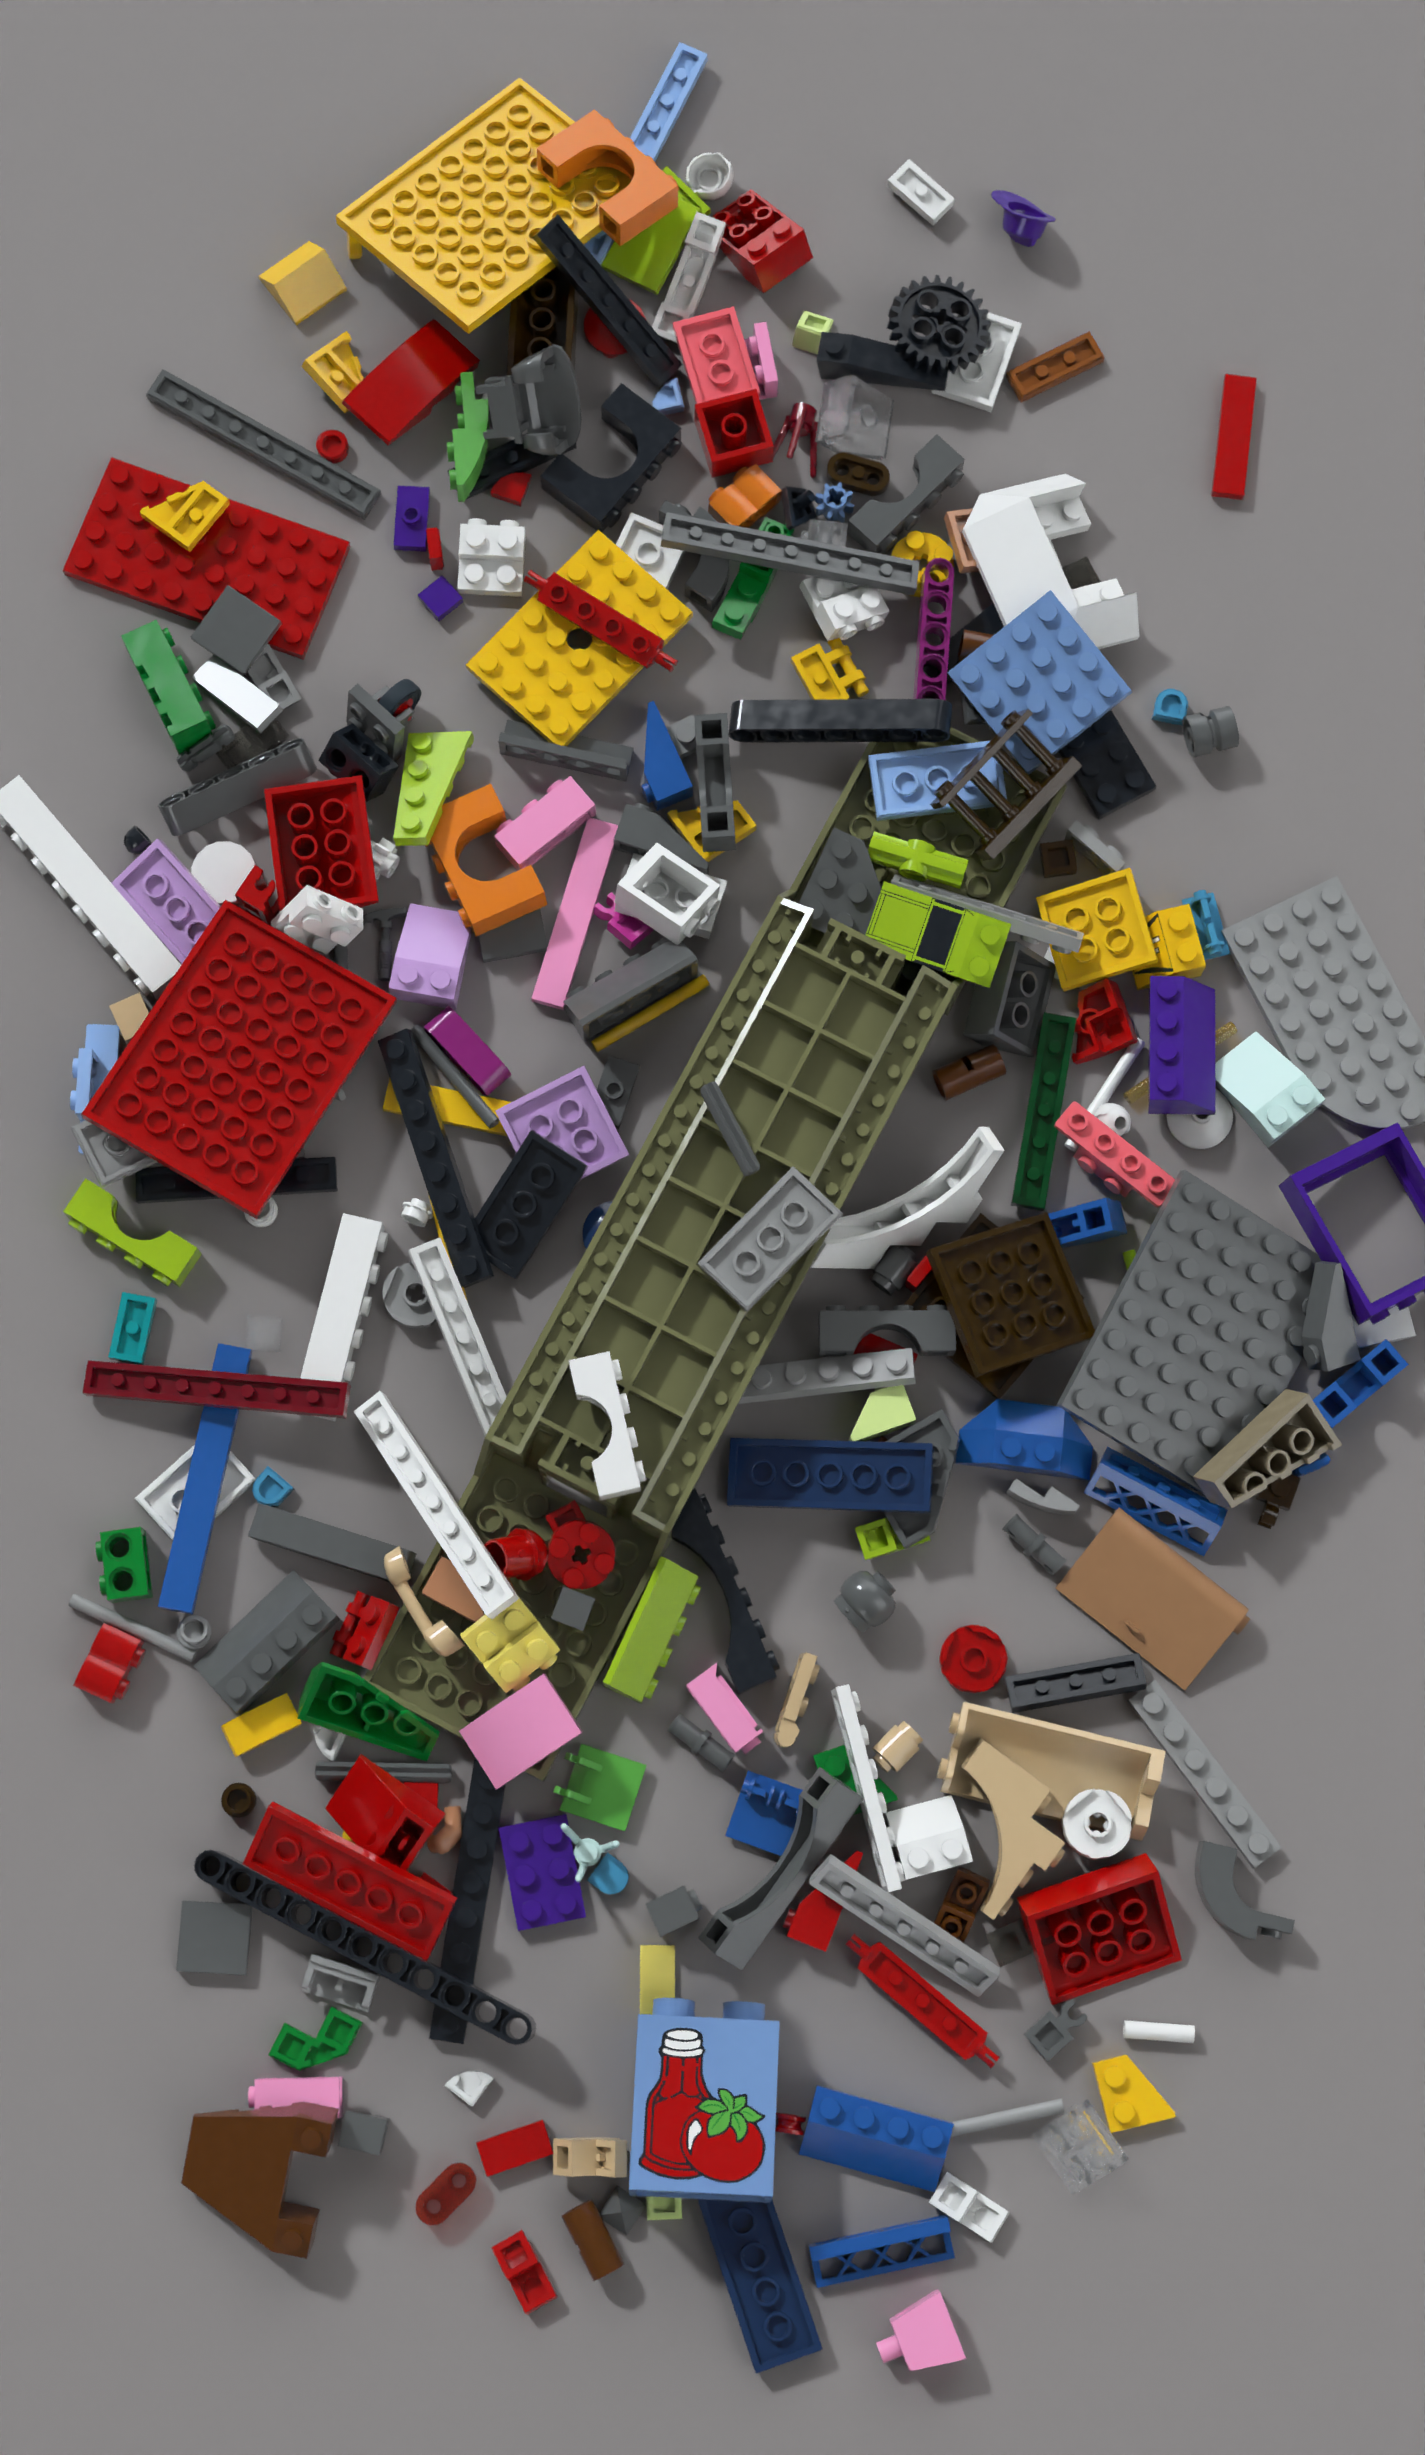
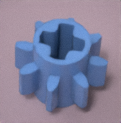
(838, 496)

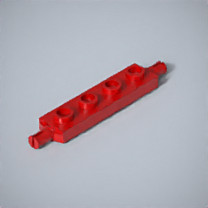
(600, 620)
(922, 2000)

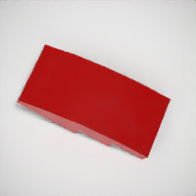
(410, 382)

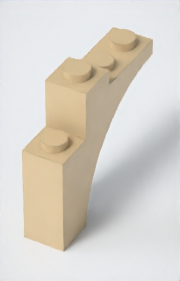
(1022, 1840)

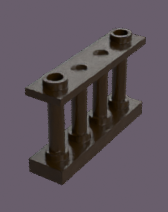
(1036, 793)

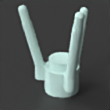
(587, 1850)

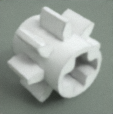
(384, 858)

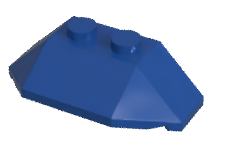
(1026, 1440)

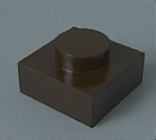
(1058, 858)

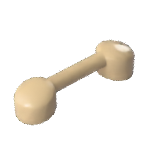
(437, 1636)

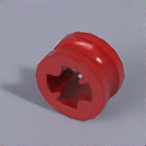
(789, 2123)

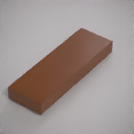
(1055, 366)

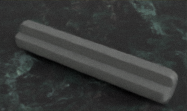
(730, 1128)

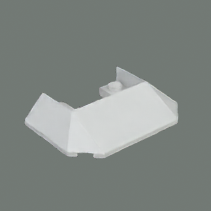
(1018, 565)

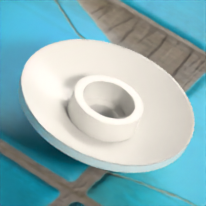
(1206, 1132)

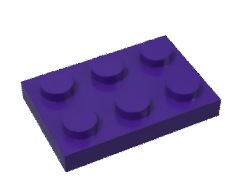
(542, 1873)

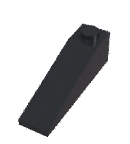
(873, 363)

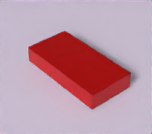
(515, 2147)

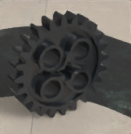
(938, 324)

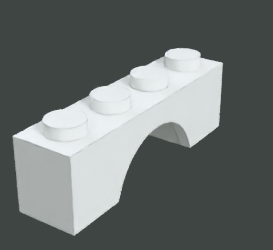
(596, 1382)

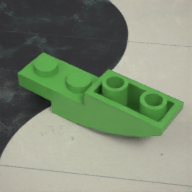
(468, 442)

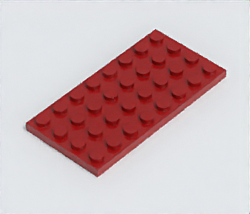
(258, 554)

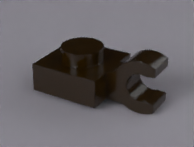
(1277, 1496)

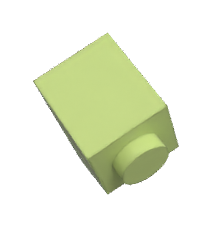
(884, 1412)

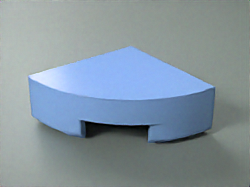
(669, 398)

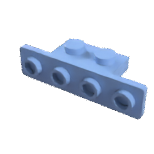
(93, 1064)

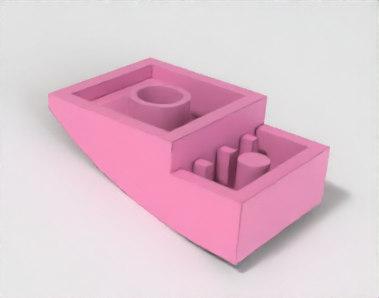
(520, 1731)

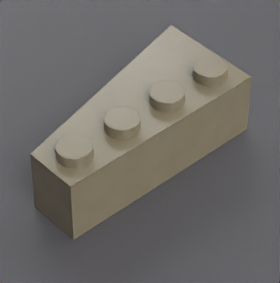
(1267, 1449)

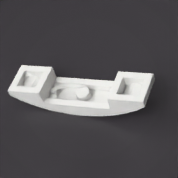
(691, 274)

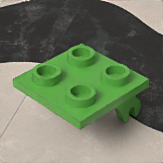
(601, 1787)

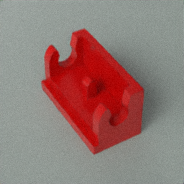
(254, 896)

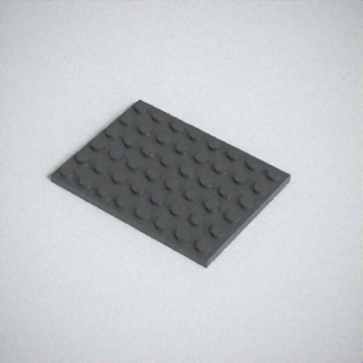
(1195, 1332)

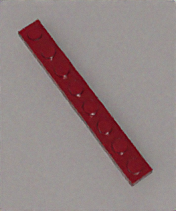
(217, 1389)

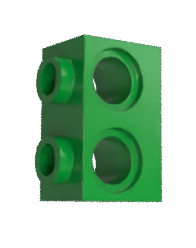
(134, 1563)

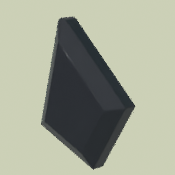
(797, 506)

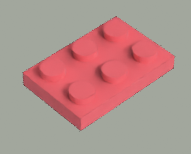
(715, 355)

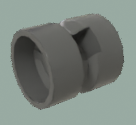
(1210, 731)

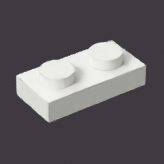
(921, 192)

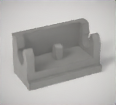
(340, 1982)

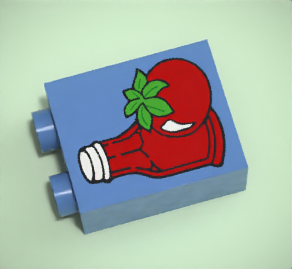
(704, 2103)

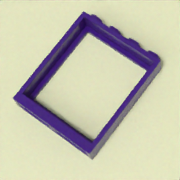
(1411, 1175)

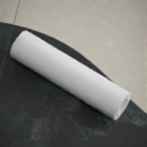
(1158, 2031)

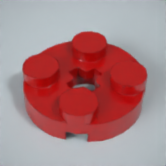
(599, 1561)

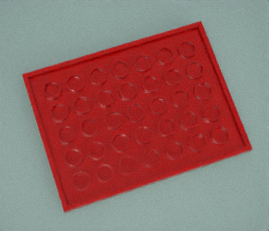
(239, 1059)

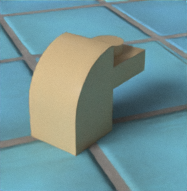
(590, 2157)

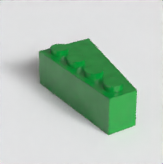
(168, 686)

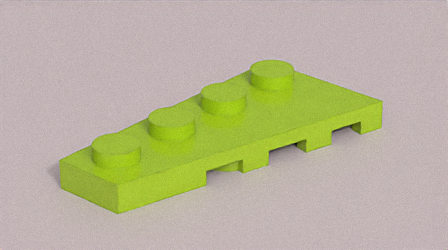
(426, 782)

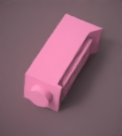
(725, 1710)
(286, 2091)

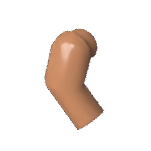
(449, 1834)

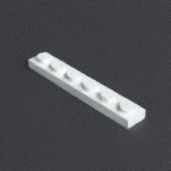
(459, 1330)
(864, 1773)

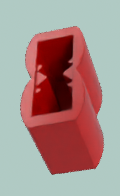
(109, 1664)

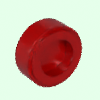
(332, 446)

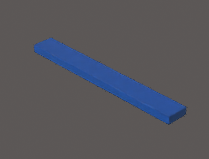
(202, 1492)

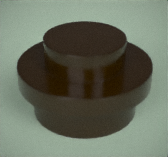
(238, 1800)

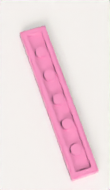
(575, 914)

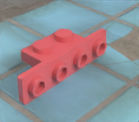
(1112, 1157)

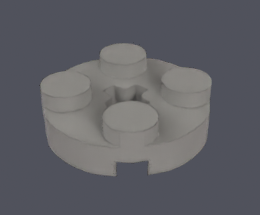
(399, 1303)

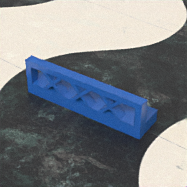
(1159, 1491)
(877, 2238)

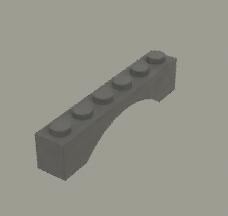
(743, 1925)

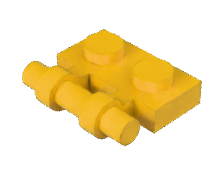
(819, 676)

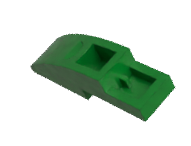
(747, 591)

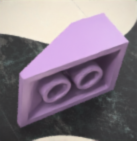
(430, 957)

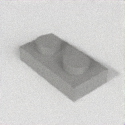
(1087, 843)

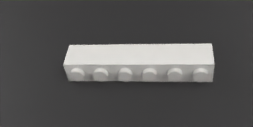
(344, 1300)

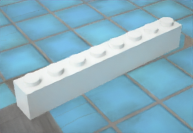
(87, 887)

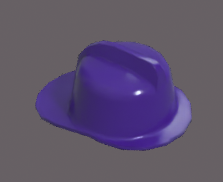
(1021, 218)

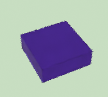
(440, 598)

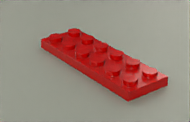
(349, 1881)

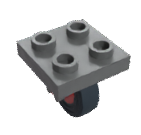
(384, 714)

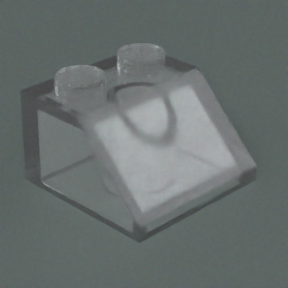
(854, 418)

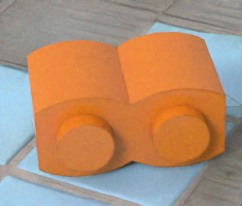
(746, 499)

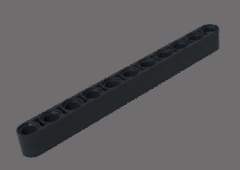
(347, 1945)

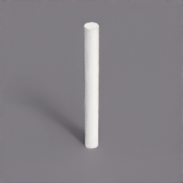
(1112, 1082)

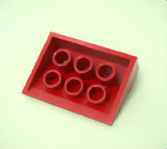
(322, 840)
(1103, 1928)

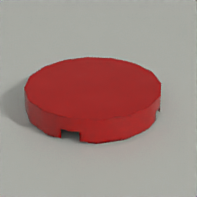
(973, 1659)

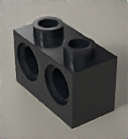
(354, 754)

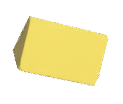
(656, 1975)

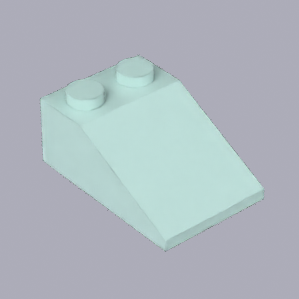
(1266, 1088)

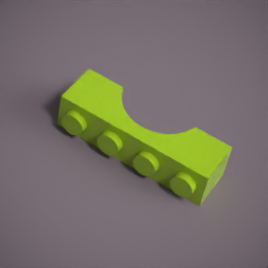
(97, 1212)

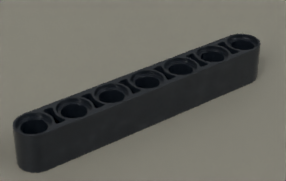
(840, 720)

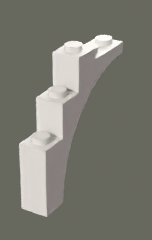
(945, 1196)

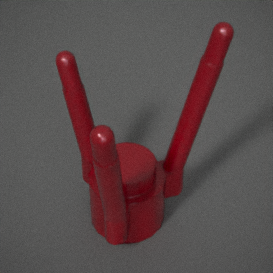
(800, 423)

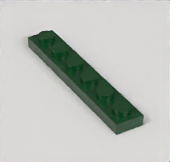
(1043, 1111)

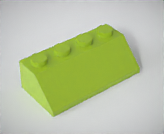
(651, 1630)

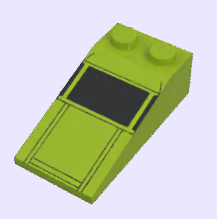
(938, 934)

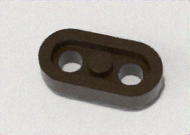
(859, 471)

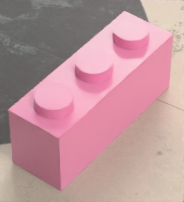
(544, 823)

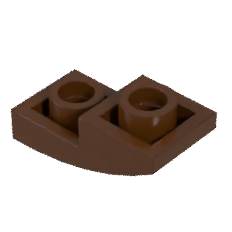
(961, 1903)

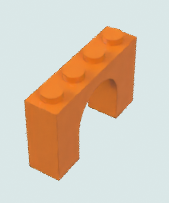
(597, 143)
(483, 903)

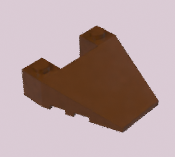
(244, 2164)

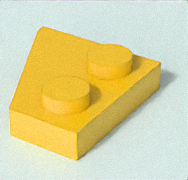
(335, 369)
(187, 514)
(689, 827)
(1128, 2095)

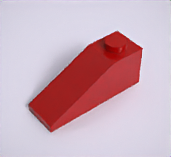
(817, 1915)

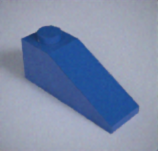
(664, 772)
(1089, 1222)

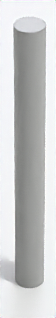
(131, 1627)
(1007, 2117)

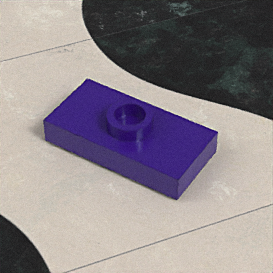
(411, 518)

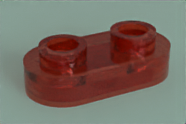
(446, 2193)

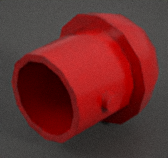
(519, 1554)

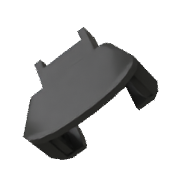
(538, 398)

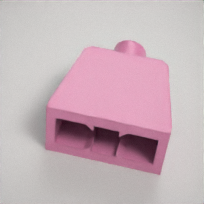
(923, 2335)

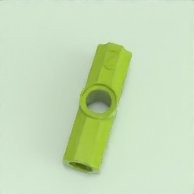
(917, 860)

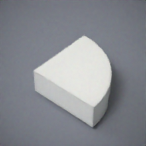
(328, 1741)
(469, 2085)

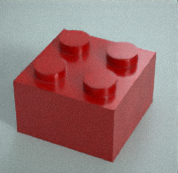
(733, 432)

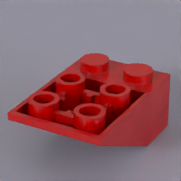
(762, 241)
(383, 1814)

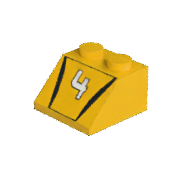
(1175, 946)

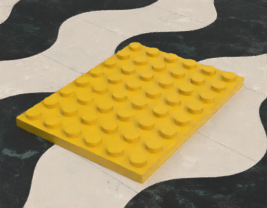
(471, 201)

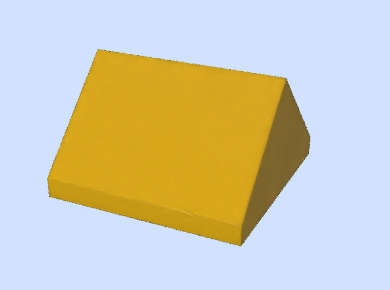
(303, 281)

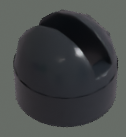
(136, 840)

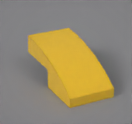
(261, 1725)

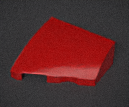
(1102, 1022)

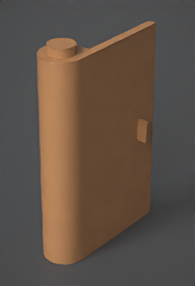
(1152, 1599)

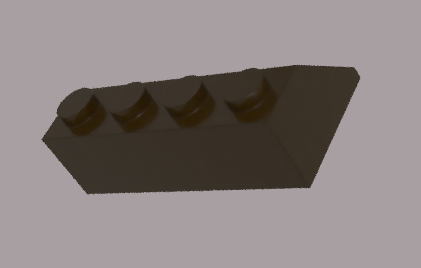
(543, 317)

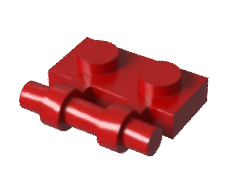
(370, 1632)

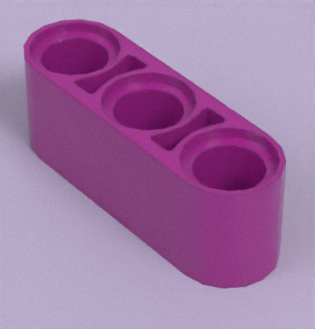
(467, 1051)

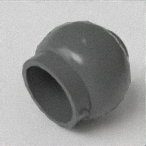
(866, 1599)

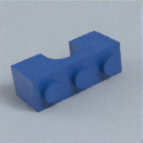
(1359, 1382)

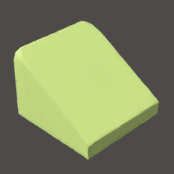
(809, 331)

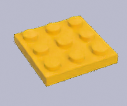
(1112, 924)

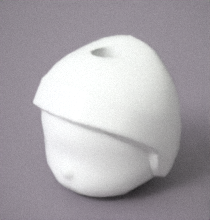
(1114, 1117)

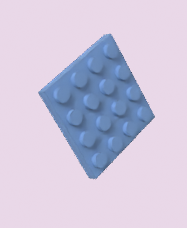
(1042, 666)

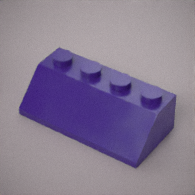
(1181, 1046)

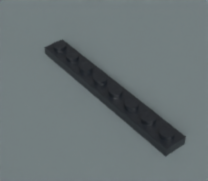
(435, 1158)
(471, 1890)

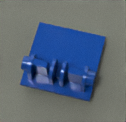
(764, 1813)

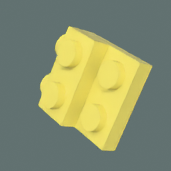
(511, 1645)

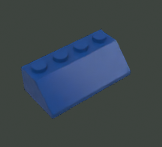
(876, 2138)

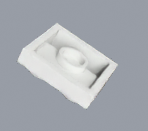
(491, 558)
(843, 606)
(319, 920)

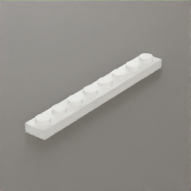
(436, 1505)

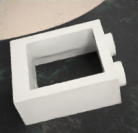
(633, 900)

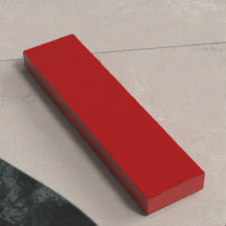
(1233, 437)

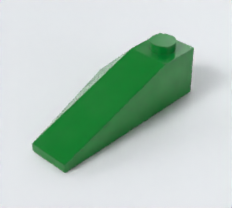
(360, 1710)

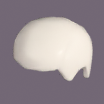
(709, 176)

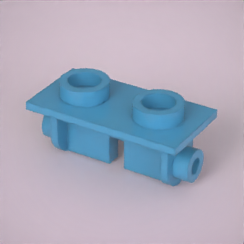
(1208, 924)

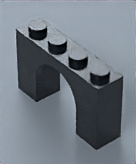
(601, 499)

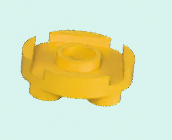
(926, 546)

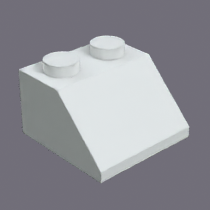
(929, 1837)

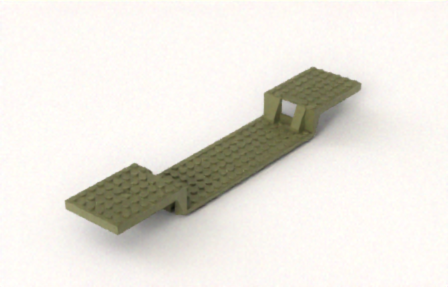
(812, 1066)

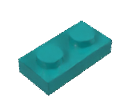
(132, 1328)

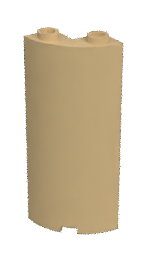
(1059, 1758)

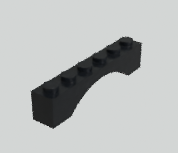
(746, 1657)

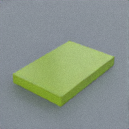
(653, 252)

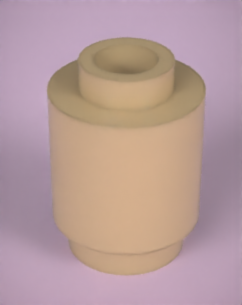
(897, 1747)

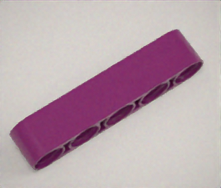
(937, 624)

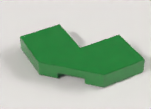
(304, 2051)

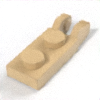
(795, 1702)

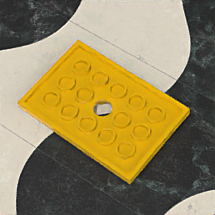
(564, 687)

